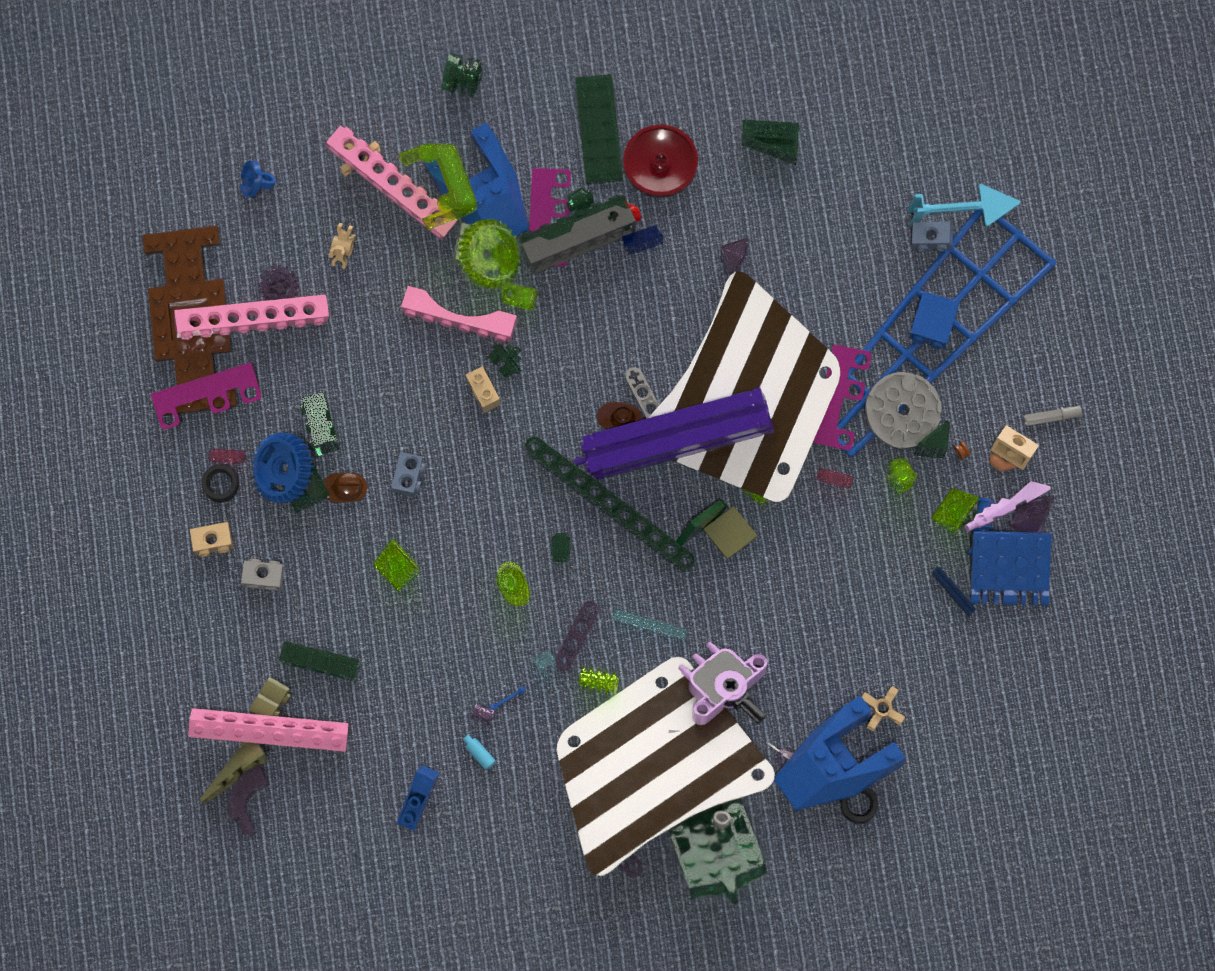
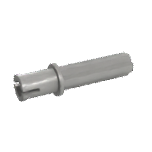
(1053, 415)

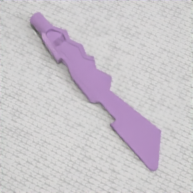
(1005, 506)

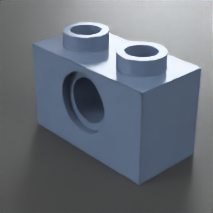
(922, 232)

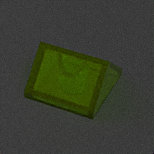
(954, 510)
(396, 565)

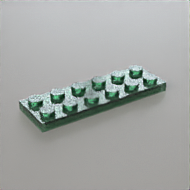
(598, 129)

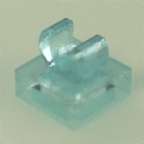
(544, 660)

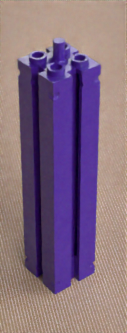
(676, 434)

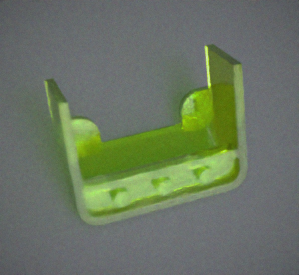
(461, 198)

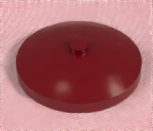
(660, 160)

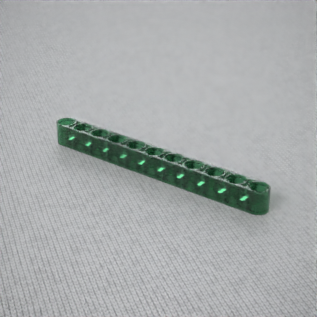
(604, 496)

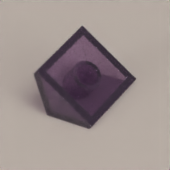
(733, 255)
(1032, 515)

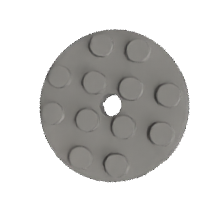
(883, 409)

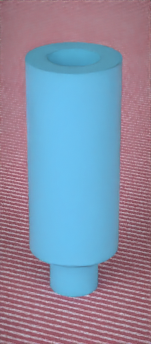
(479, 752)

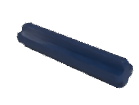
(953, 591)

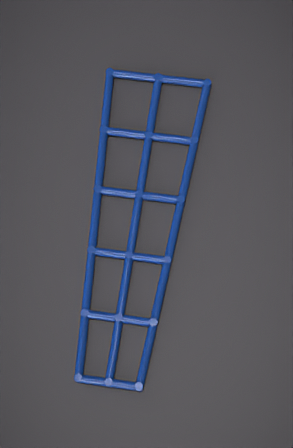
(907, 354)

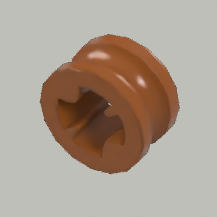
(961, 450)

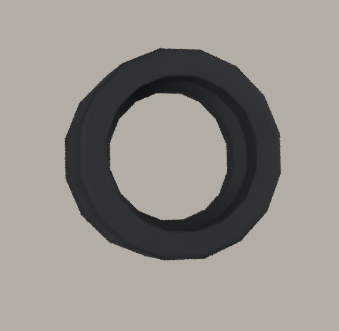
(220, 497)
(865, 818)

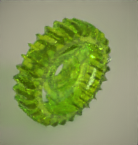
(501, 258)

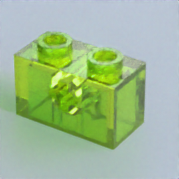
(901, 475)

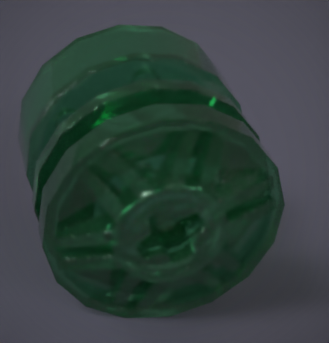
(463, 75)

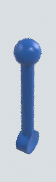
(521, 690)

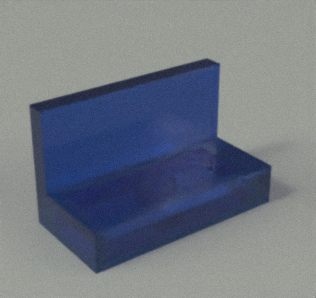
(642, 240)

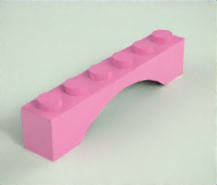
(497, 324)

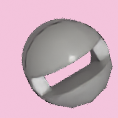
(724, 818)

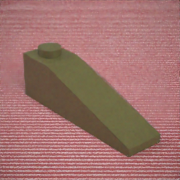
(244, 759)

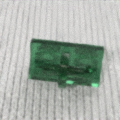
(500, 353)

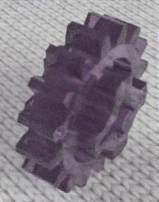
(286, 282)

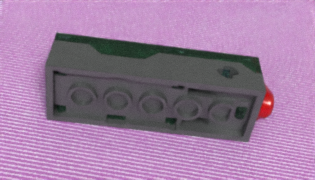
(578, 233)

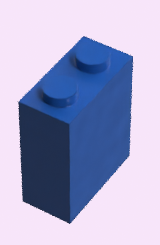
(934, 320)

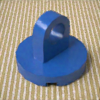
(255, 179)

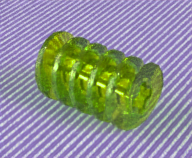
(598, 680)

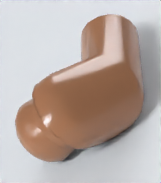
(1000, 464)

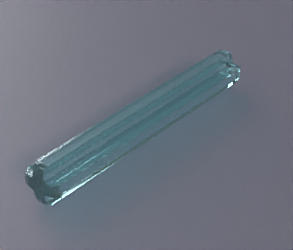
(650, 624)

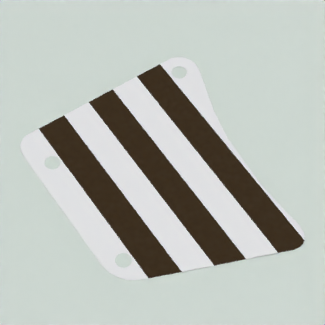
(751, 348)
(638, 778)

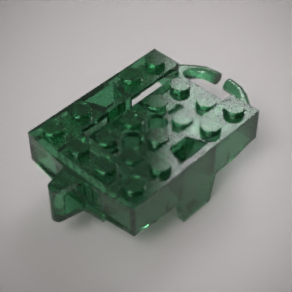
(713, 871)

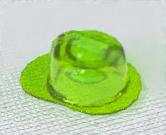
(512, 584)

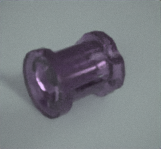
(483, 714)

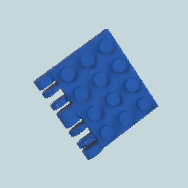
(1011, 564)

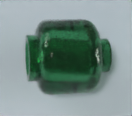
(580, 199)

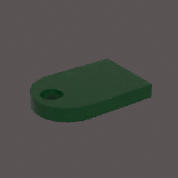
(701, 521)

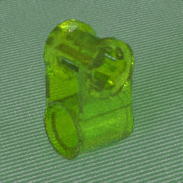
(521, 296)

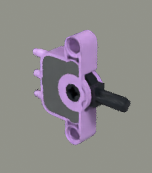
(723, 683)

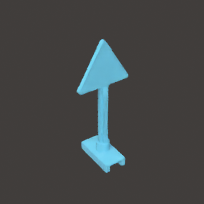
(992, 203)

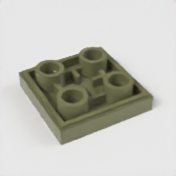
(730, 533)

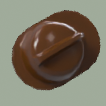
(617, 414)
(345, 487)

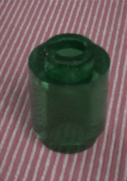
(560, 547)

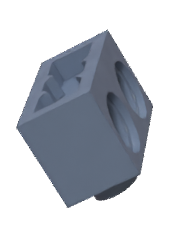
(403, 474)

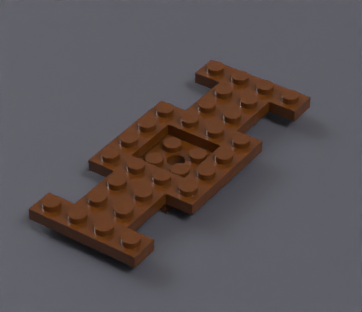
(186, 290)

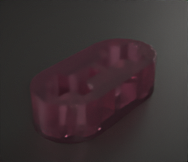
(226, 456)
(834, 478)

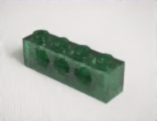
(320, 661)

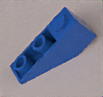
(417, 797)

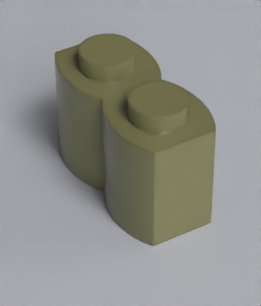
(271, 698)

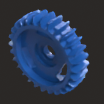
(269, 467)

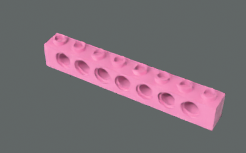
(380, 181)
(316, 304)
(268, 729)

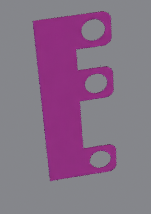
(541, 203)
(208, 386)
(828, 431)

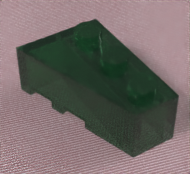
(772, 138)
(319, 424)

